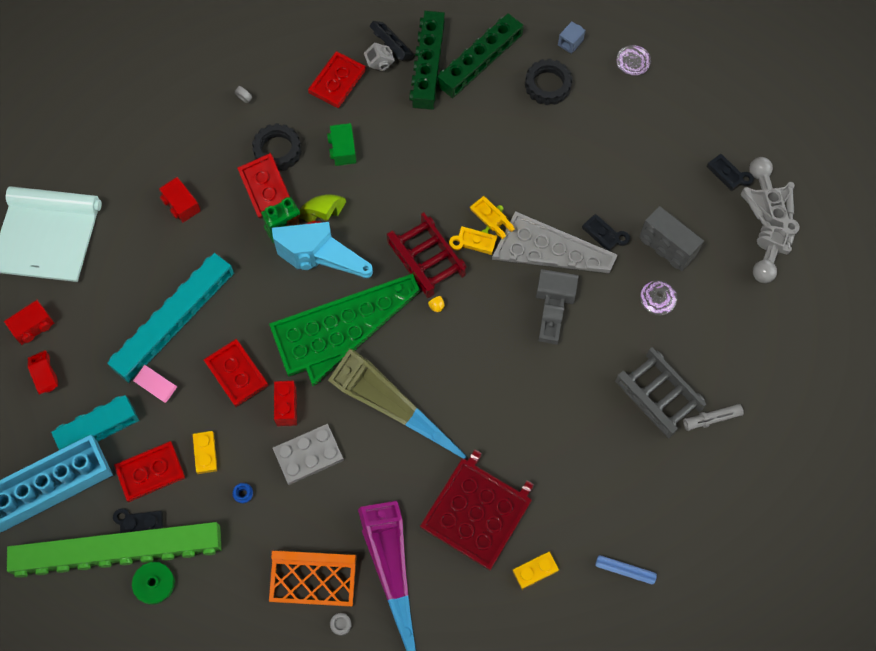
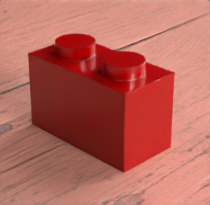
(179, 199)
(29, 322)
(285, 403)

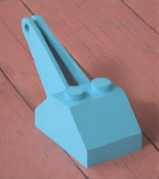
(312, 245)

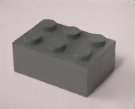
(670, 239)

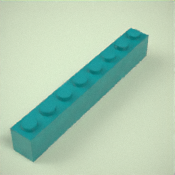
(170, 317)

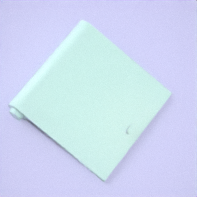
(46, 233)

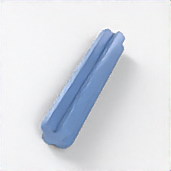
(626, 569)

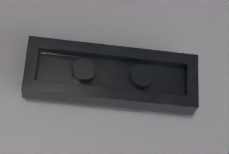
(392, 41)

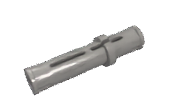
(705, 419)

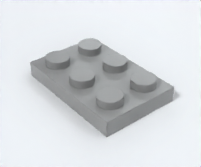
(308, 454)

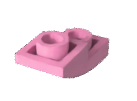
(155, 383)

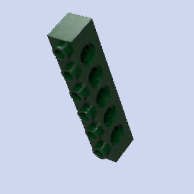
(430, 48)
(471, 64)

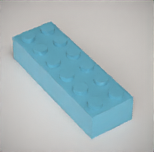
(51, 481)

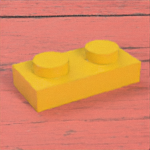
(205, 452)
(535, 570)

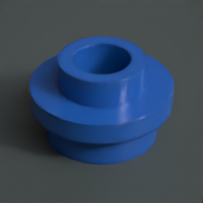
(242, 487)

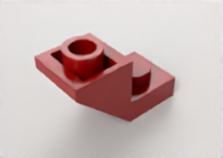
(42, 373)

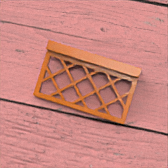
(312, 559)

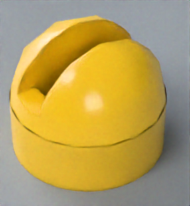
(436, 304)

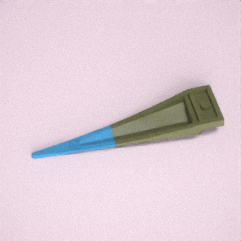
(367, 384)

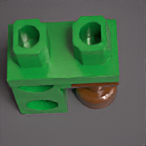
(280, 215)

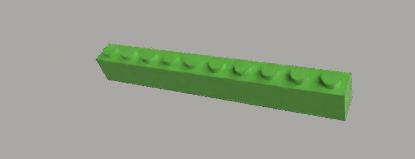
(113, 548)

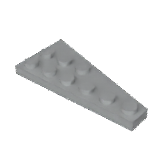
(547, 246)

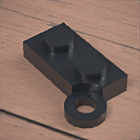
(728, 173)
(604, 233)
(138, 521)

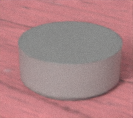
(243, 94)
(340, 624)

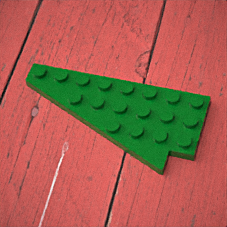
(324, 334)

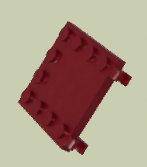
(476, 512)

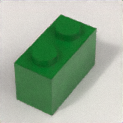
(342, 143)

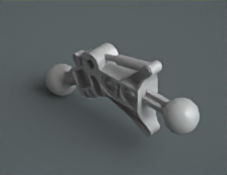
(778, 232)

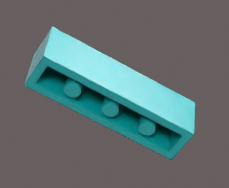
(99, 423)

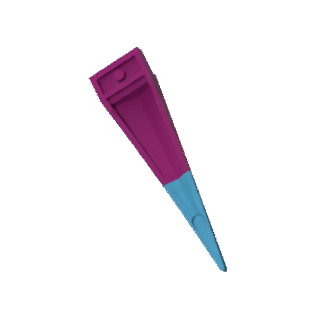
(385, 541)

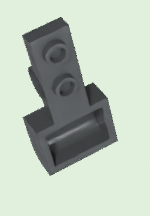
(556, 290)

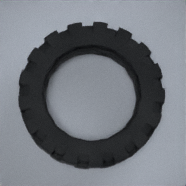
(548, 66)
(278, 131)

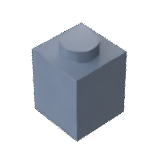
(571, 37)

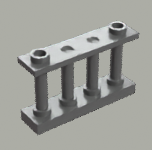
(654, 410)

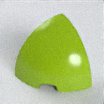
(322, 207)

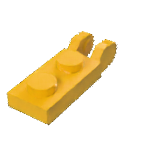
(491, 216)

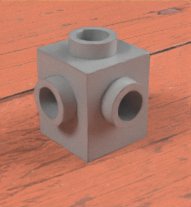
(379, 56)

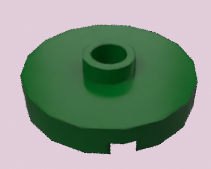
(162, 588)

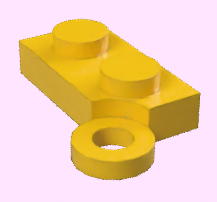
(474, 240)

